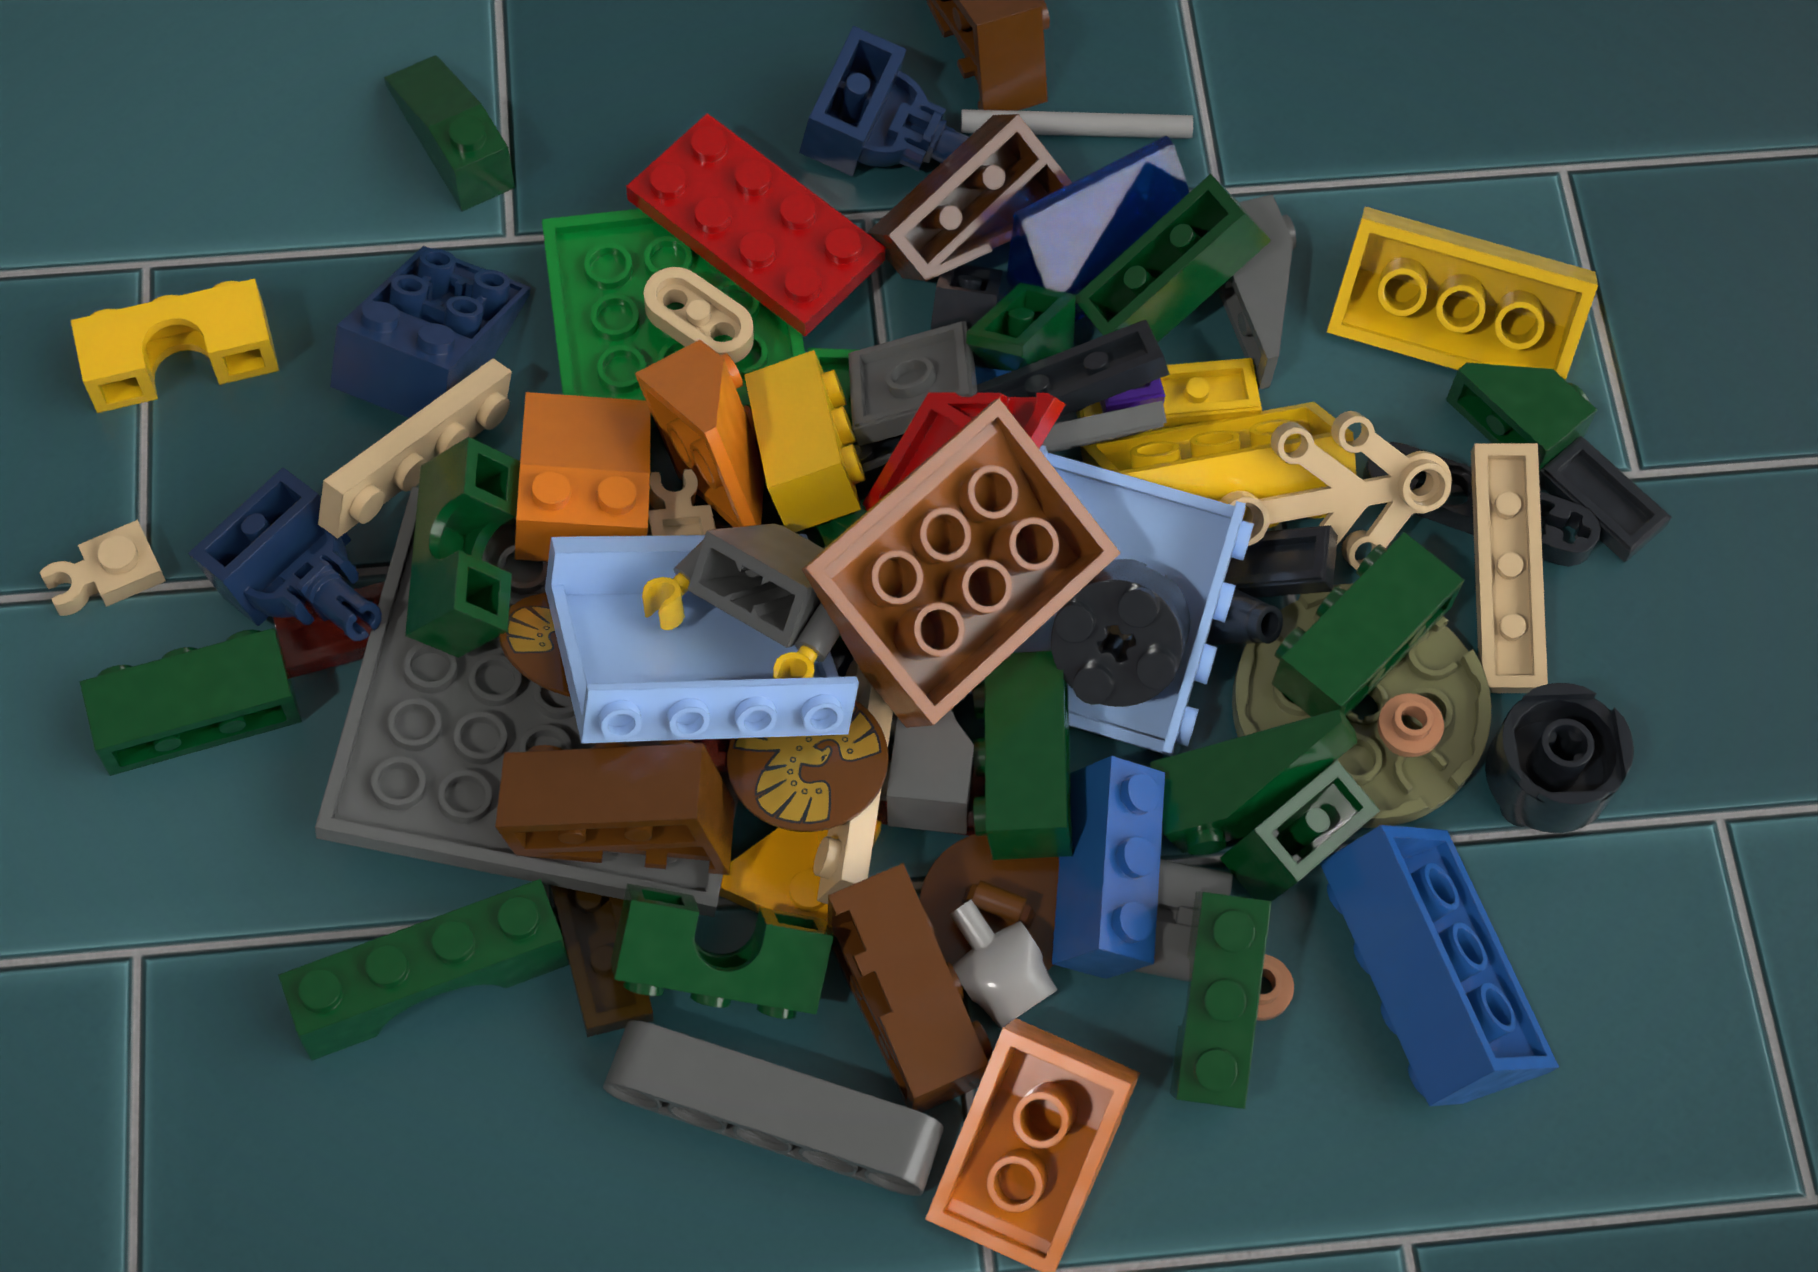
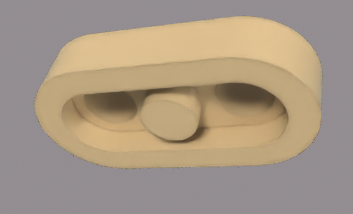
(703, 317)

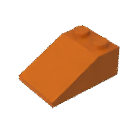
(708, 429)
(581, 470)
(1032, 1145)

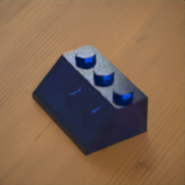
(1091, 222)

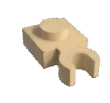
(675, 510)
(113, 565)

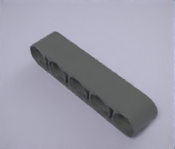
(774, 1108)

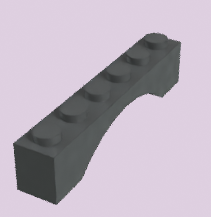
(929, 776)

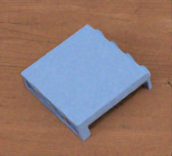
(1179, 538)
(677, 683)

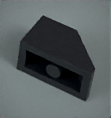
(966, 296)

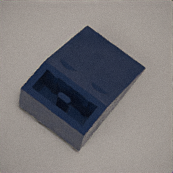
(424, 331)

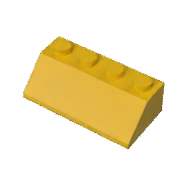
(1459, 297)
(1224, 454)

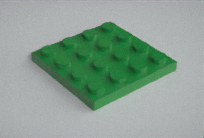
(599, 311)

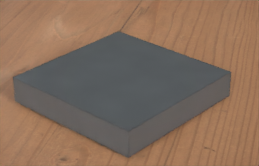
(896, 376)
(1105, 427)

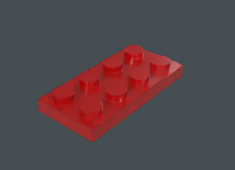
(756, 224)

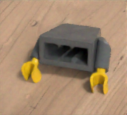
(760, 582)

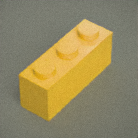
(804, 441)

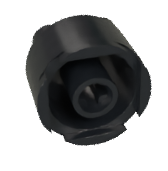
(1102, 664)
(1558, 758)

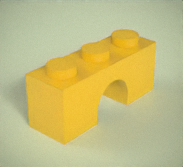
(126, 345)

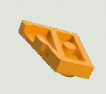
(779, 874)

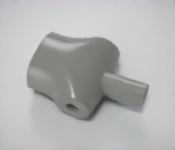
(1002, 969)

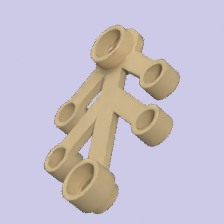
(1346, 492)

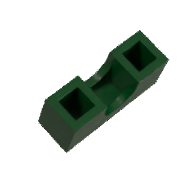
(461, 502)
(776, 969)
(1221, 1000)

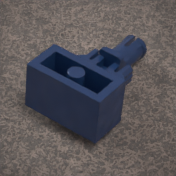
(875, 112)
(278, 558)

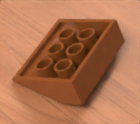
(958, 566)

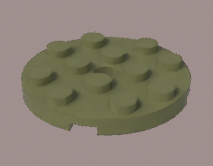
(1434, 668)

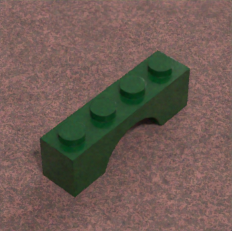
(365, 986)

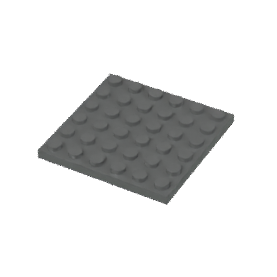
(430, 744)

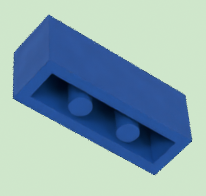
(1113, 875)

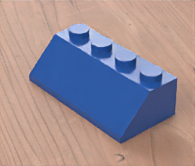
(1436, 964)

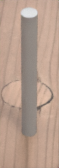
(1089, 123)

